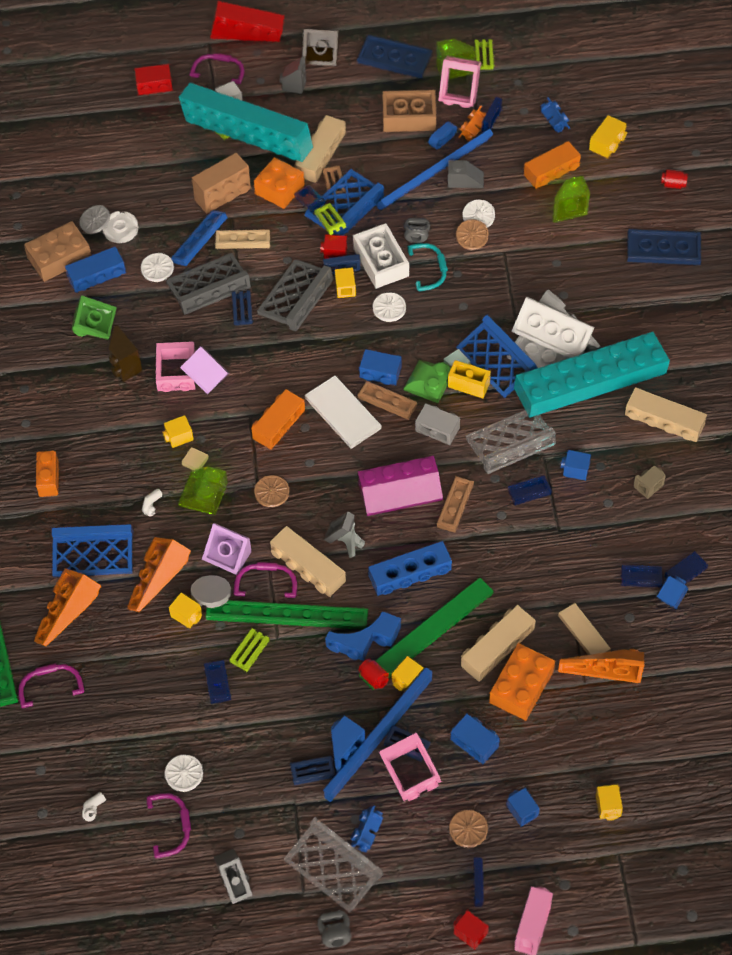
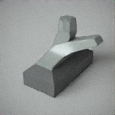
(343, 530)

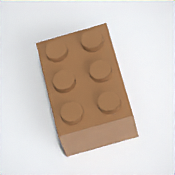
(409, 111)
(221, 183)
(56, 250)

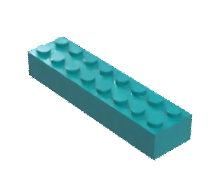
(246, 122)
(591, 374)

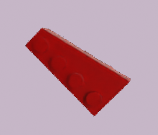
(245, 23)

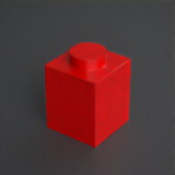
(334, 246)
(470, 929)

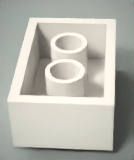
(381, 255)

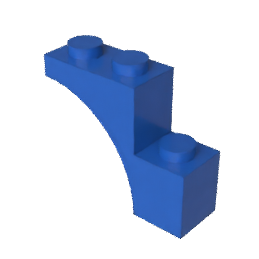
(356, 645)

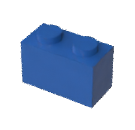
(380, 367)
(475, 738)

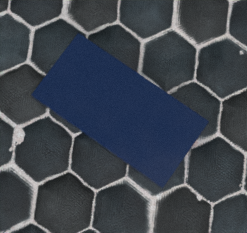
(394, 56)
(664, 246)

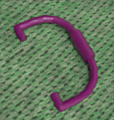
(220, 57)
(266, 566)
(45, 670)
(184, 818)

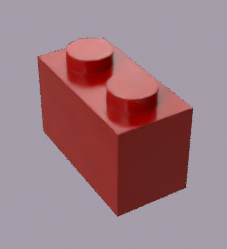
(153, 79)

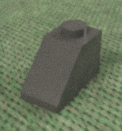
(294, 76)
(464, 175)
(233, 876)

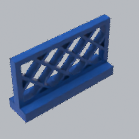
(356, 210)
(505, 343)
(93, 534)

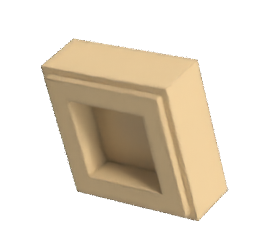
(194, 459)

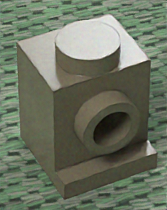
(650, 481)

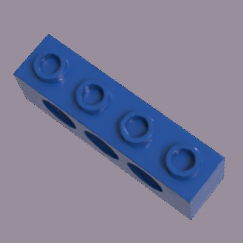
(414, 560)

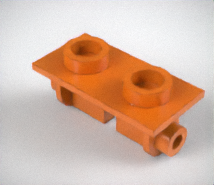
(469, 129)

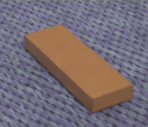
(387, 400)
(455, 504)

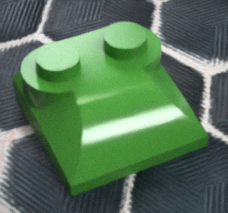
(93, 318)
(428, 380)

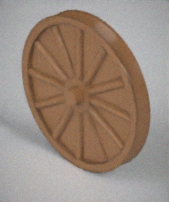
(472, 234)
(271, 491)
(468, 828)

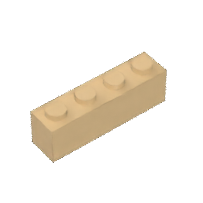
(324, 142)
(665, 414)
(307, 561)
(497, 643)

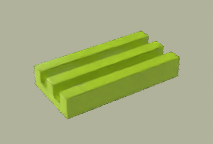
(483, 44)
(335, 226)
(258, 636)

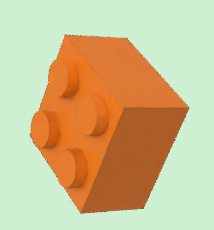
(279, 182)

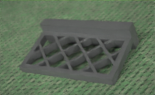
(212, 291)
(308, 297)

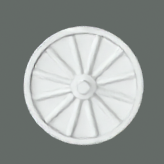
(479, 210)
(157, 267)
(389, 307)
(183, 773)

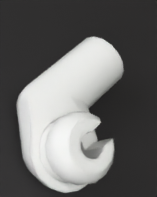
(149, 500)
(90, 806)

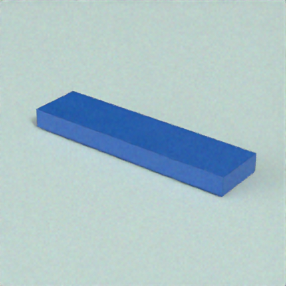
(199, 237)

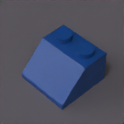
(346, 740)

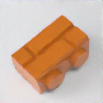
(47, 473)

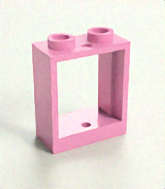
(462, 64)
(171, 351)
(401, 748)
(533, 920)

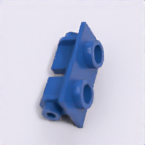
(551, 110)
(369, 821)

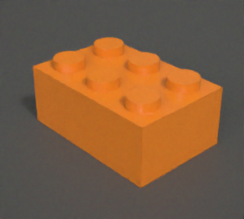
(522, 681)

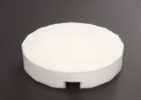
(121, 227)

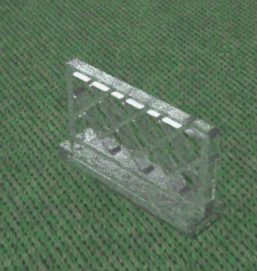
(517, 449)
(345, 850)

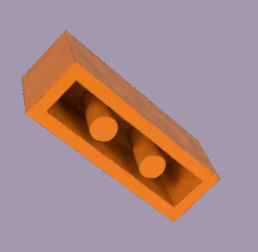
(552, 165)
(278, 419)

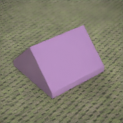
(204, 370)
(227, 549)

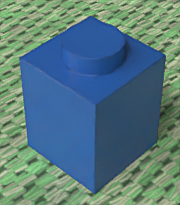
(576, 465)
(673, 591)
(522, 806)

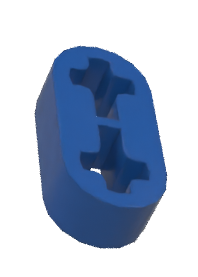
(442, 135)

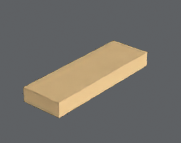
(242, 239)
(583, 630)

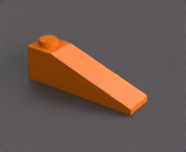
(163, 562)
(72, 597)
(614, 665)

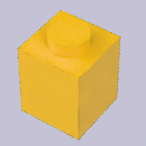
(345, 282)
(177, 431)
(185, 610)
(406, 674)
(609, 802)

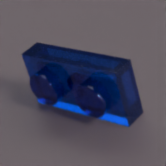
(217, 682)

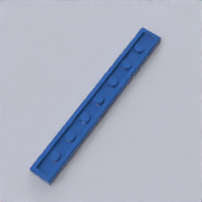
(434, 170)
(377, 734)

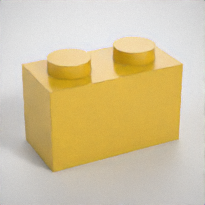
(608, 136)
(469, 379)

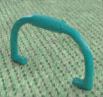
(442, 264)

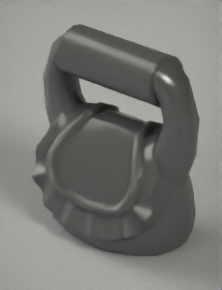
(416, 234)
(337, 933)

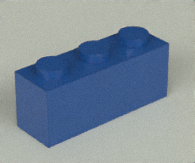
(95, 269)

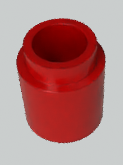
(674, 179)
(373, 673)

